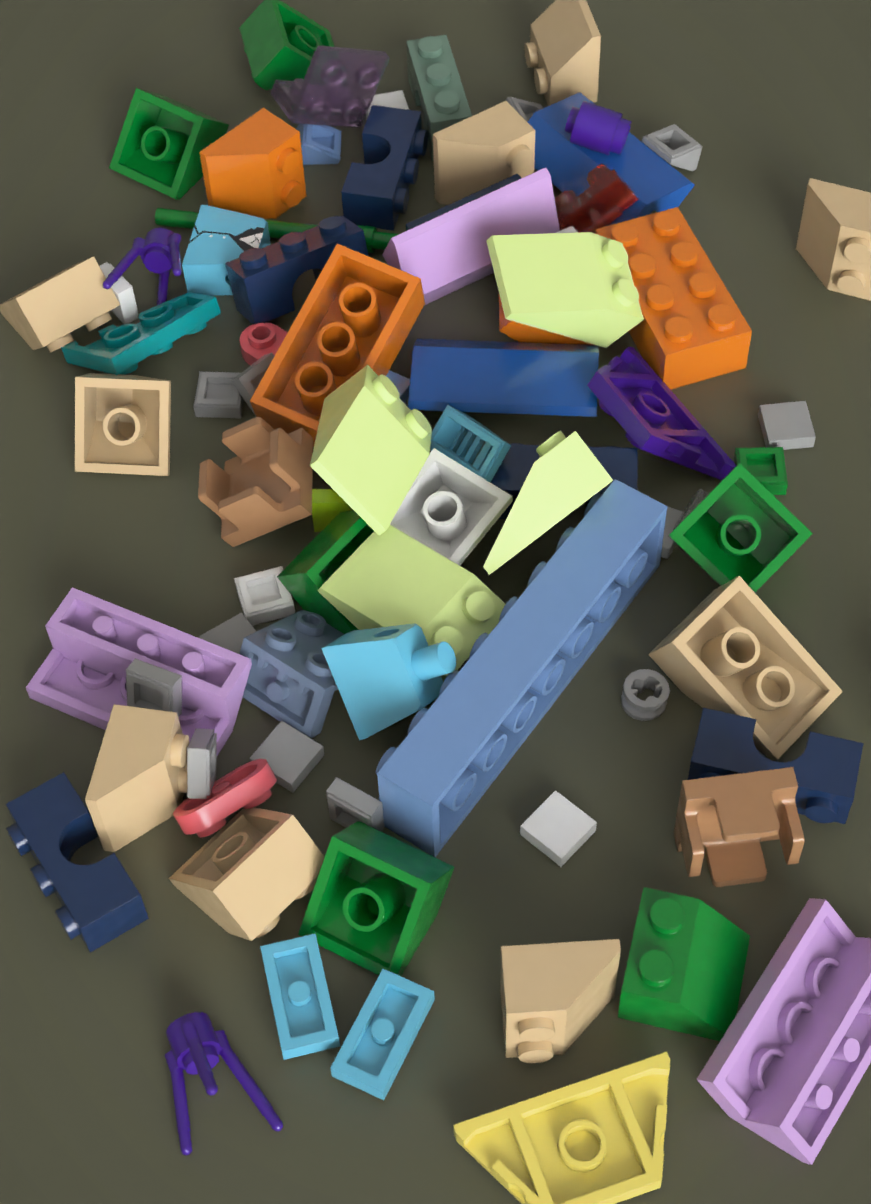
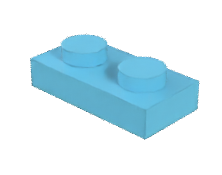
(300, 996)
(382, 1034)

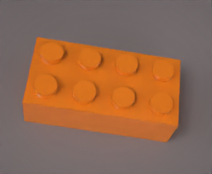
(688, 314)
(349, 320)

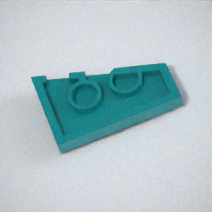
(158, 327)

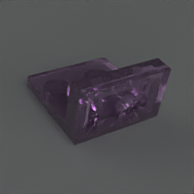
(334, 88)

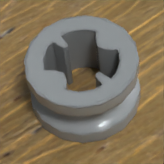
(653, 705)

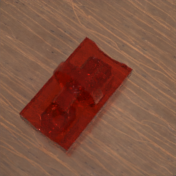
(598, 204)

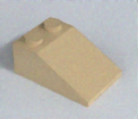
(748, 664)

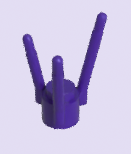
(158, 253)
(196, 1050)

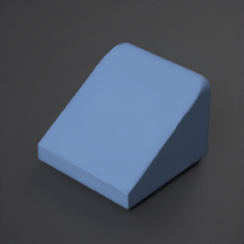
(320, 144)

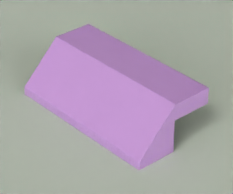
(453, 246)
(100, 640)
(799, 1036)

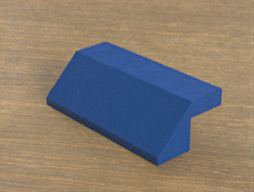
(649, 176)
(503, 377)

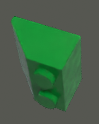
(280, 42)
(164, 143)
(740, 531)
(319, 562)
(375, 898)
(683, 966)

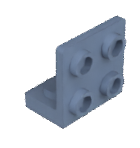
(291, 672)

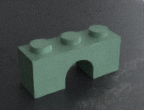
(436, 84)

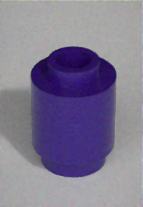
(598, 128)

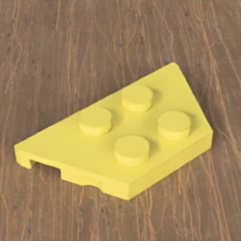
(579, 1141)

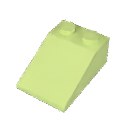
(566, 284)
(370, 446)
(553, 489)
(405, 582)

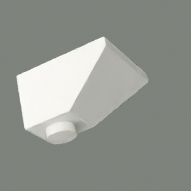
(450, 507)

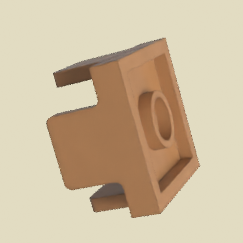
(263, 484)
(730, 819)

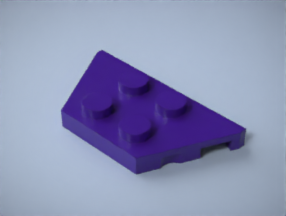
(655, 416)

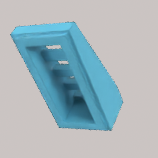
(462, 440)

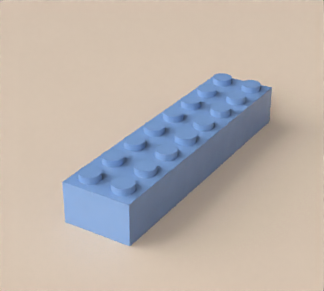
(520, 668)

